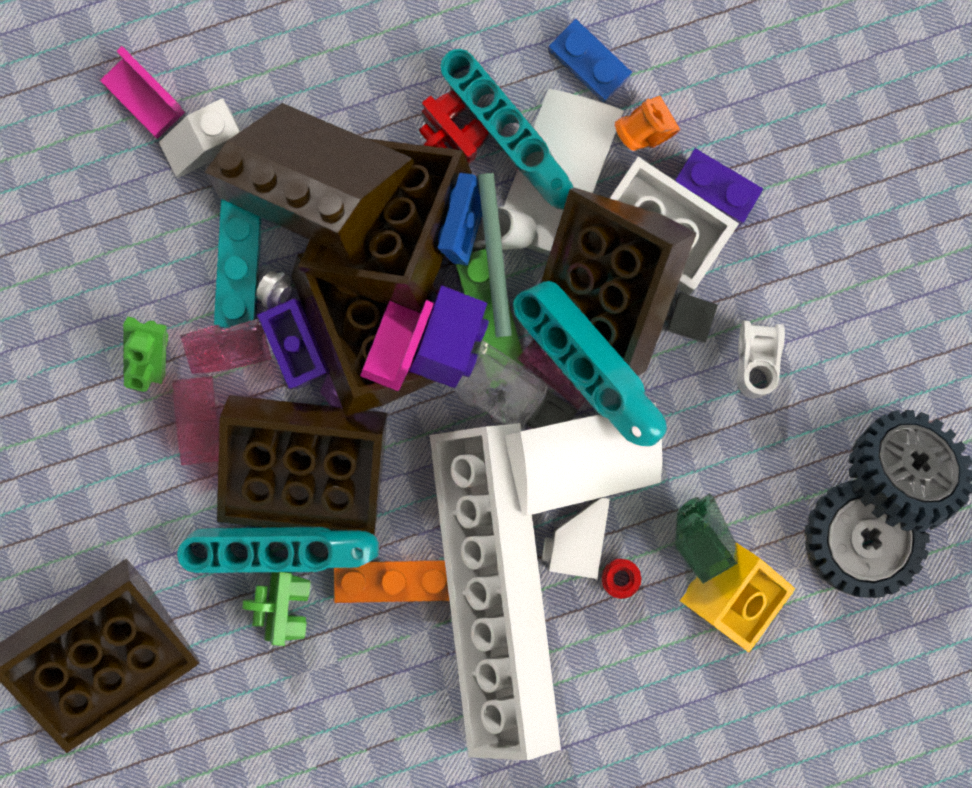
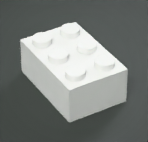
(656, 192)

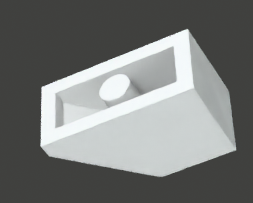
(199, 137)
(578, 542)

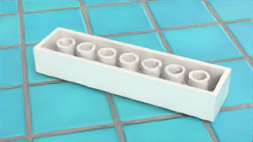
(494, 597)

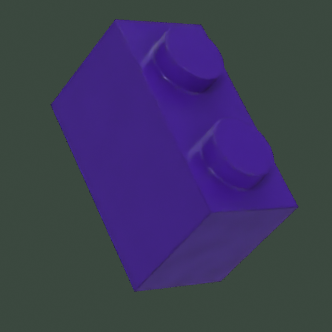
(719, 186)
(449, 338)
(293, 344)

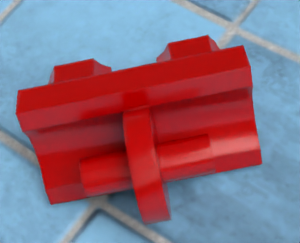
(440, 115)

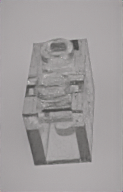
(509, 406)

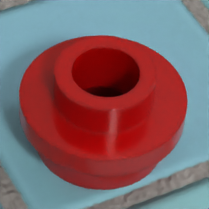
(632, 584)

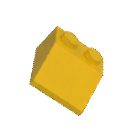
(740, 599)

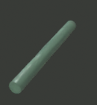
(494, 254)

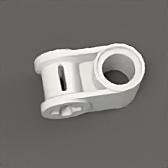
(514, 237)
(762, 350)

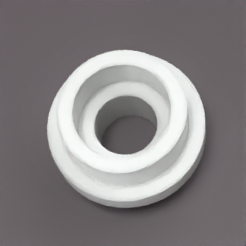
(274, 289)

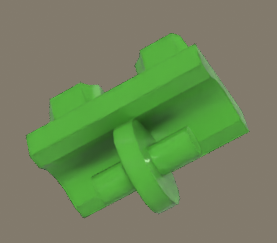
(143, 353)
(278, 623)

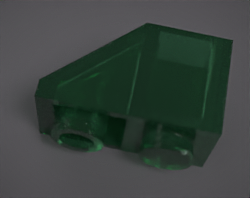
(705, 538)

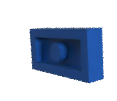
(589, 60)
(462, 221)

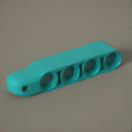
(546, 176)
(589, 362)
(220, 559)

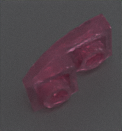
(226, 348)
(196, 420)

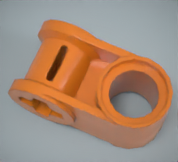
(647, 125)

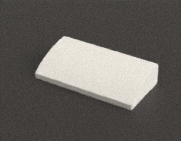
(579, 140)
(578, 463)

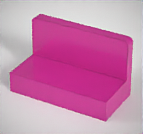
(142, 94)
(395, 344)

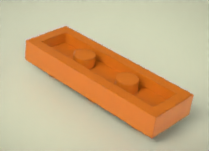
(392, 582)

